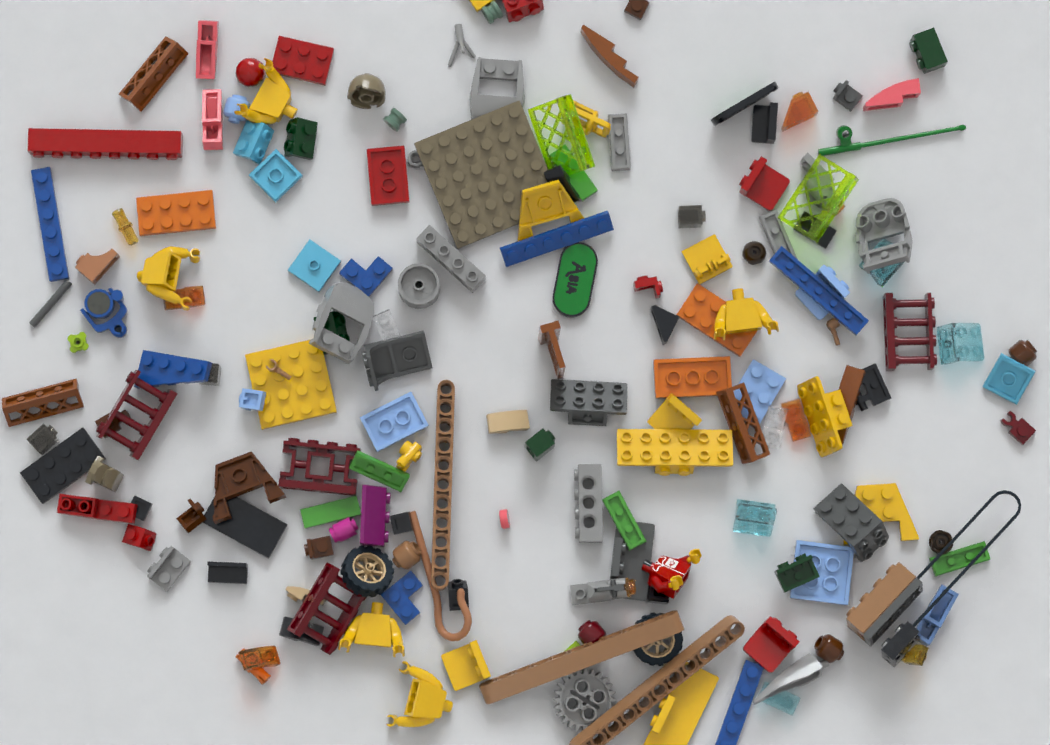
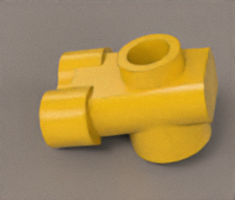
(409, 453)

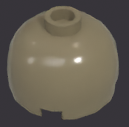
(366, 91)

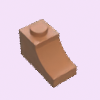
(96, 266)

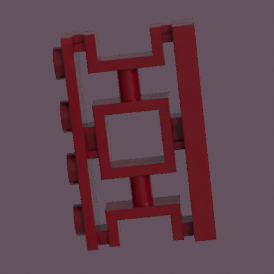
(317, 483)

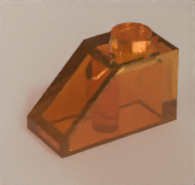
(799, 110)

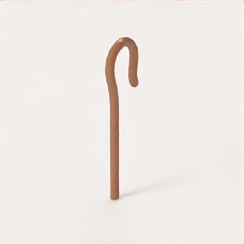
(436, 595)

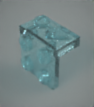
(960, 342)

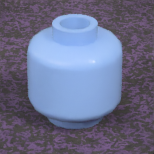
(231, 106)

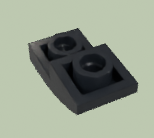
(560, 174)
(304, 637)

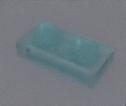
(783, 701)

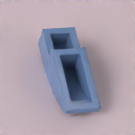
(936, 616)

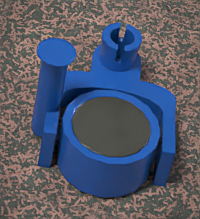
(100, 306)

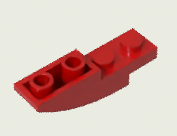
(97, 508)

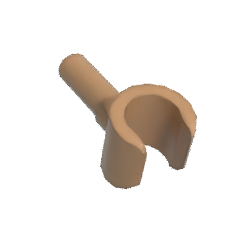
(832, 324)
(276, 368)

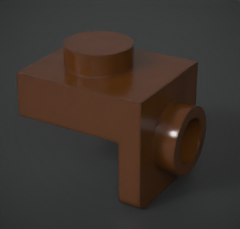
(192, 517)

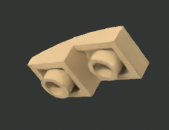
(507, 421)
(299, 593)

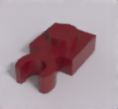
(1019, 429)

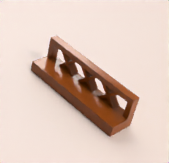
(155, 74)
(41, 398)
(739, 424)

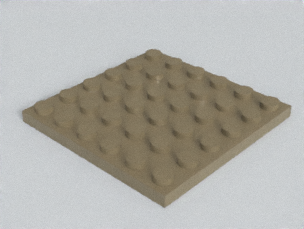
(482, 172)

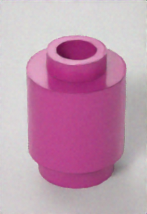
(343, 530)

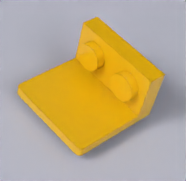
(673, 415)
(465, 665)

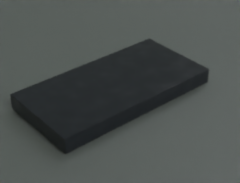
(249, 526)

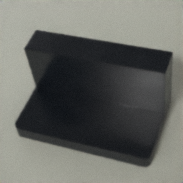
(764, 123)
(227, 572)

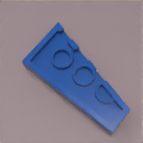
(171, 369)

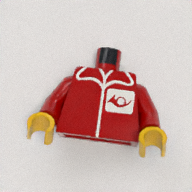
(669, 573)

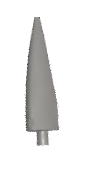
(796, 675)

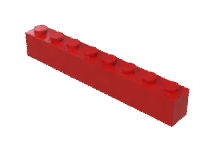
(105, 143)

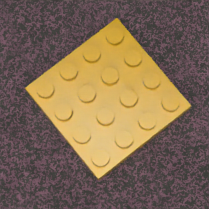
(293, 400)

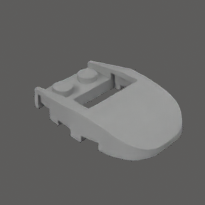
(495, 70)
(881, 221)
(352, 304)

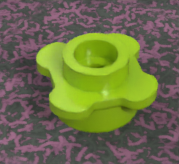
(78, 347)

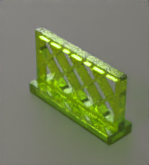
(573, 130)
(833, 204)

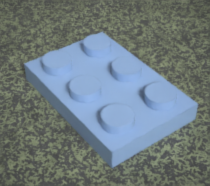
(761, 386)
(394, 421)

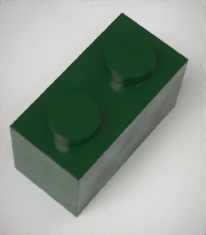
(928, 50)
(540, 444)

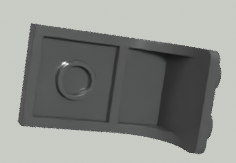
(396, 357)
(853, 522)

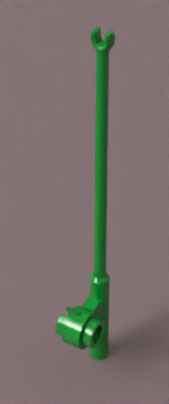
(846, 145)

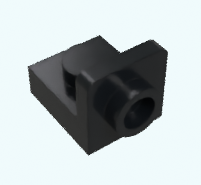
(453, 587)

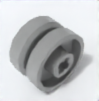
(419, 297)

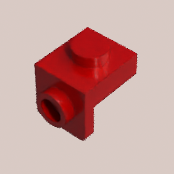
(646, 283)
(139, 537)

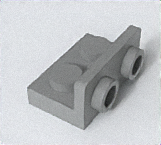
(168, 568)

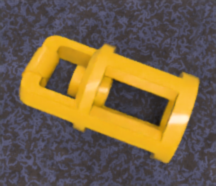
(592, 121)

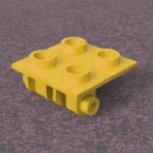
(707, 259)

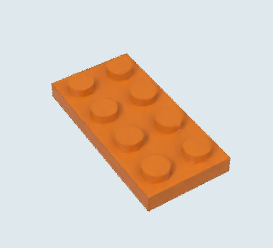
(176, 213)
(701, 311)
(691, 376)

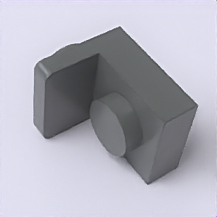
(846, 95)

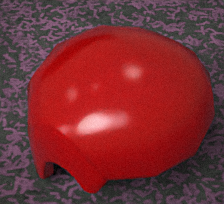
(249, 73)

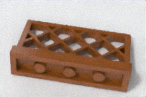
(549, 334)

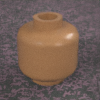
(406, 555)

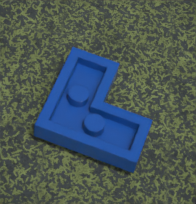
(368, 279)
(398, 597)

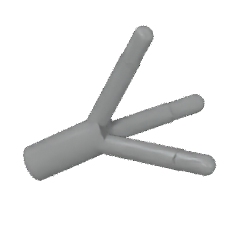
(460, 41)

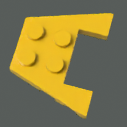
(543, 205)
(888, 506)

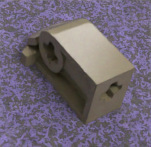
(104, 475)

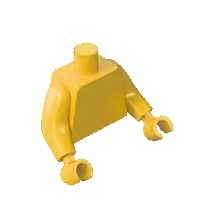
(271, 100)
(162, 273)
(742, 316)
(374, 630)
(424, 701)

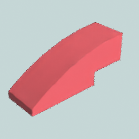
(207, 49)
(894, 95)
(212, 119)

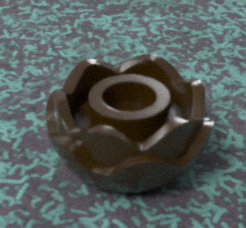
(754, 258)
(937, 536)

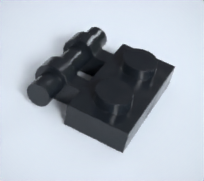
(875, 388)

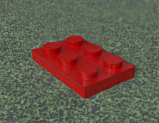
(302, 60)
(388, 175)

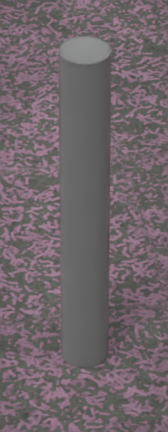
(50, 303)

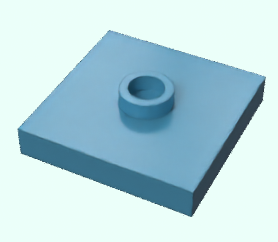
(275, 175)
(314, 265)
(1008, 378)

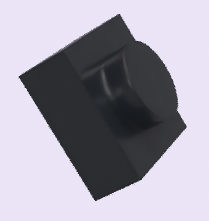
(143, 507)
(401, 523)

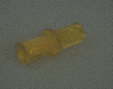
(125, 226)

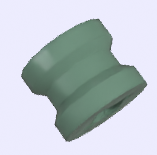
(492, 12)
(394, 119)

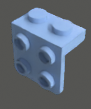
(827, 275)

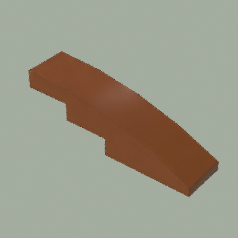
(604, 50)
(850, 390)

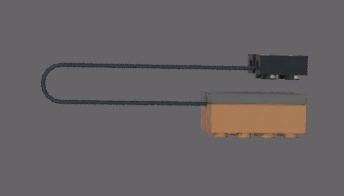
(896, 593)

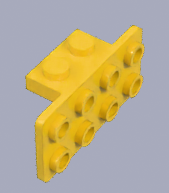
(825, 415)

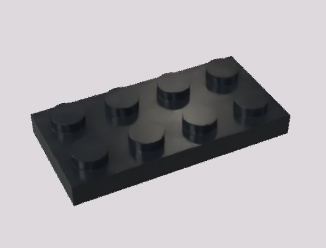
(62, 465)

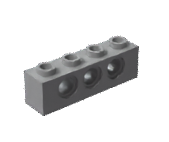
(451, 258)
(594, 473)

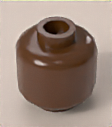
(1023, 352)
(829, 648)

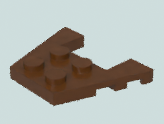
(240, 477)

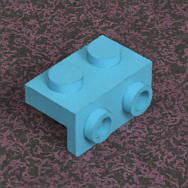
(253, 141)

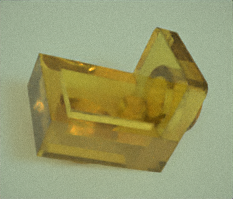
(916, 655)

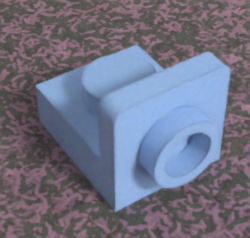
(252, 399)

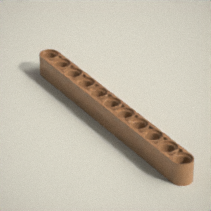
(445, 475)
(581, 657)
(661, 678)

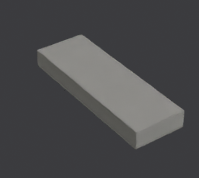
(619, 142)
(776, 232)

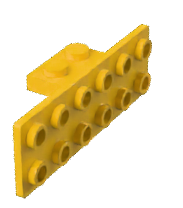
(674, 449)
(681, 710)

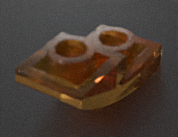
(196, 294)
(795, 420)
(259, 657)

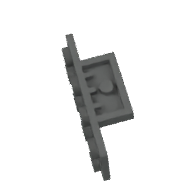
(588, 400)
(629, 563)

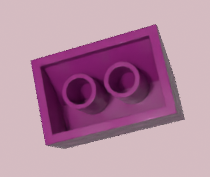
(374, 516)

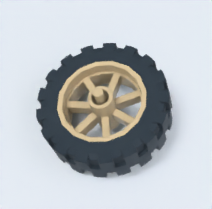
(371, 558)
(659, 658)

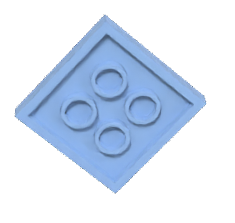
(835, 571)

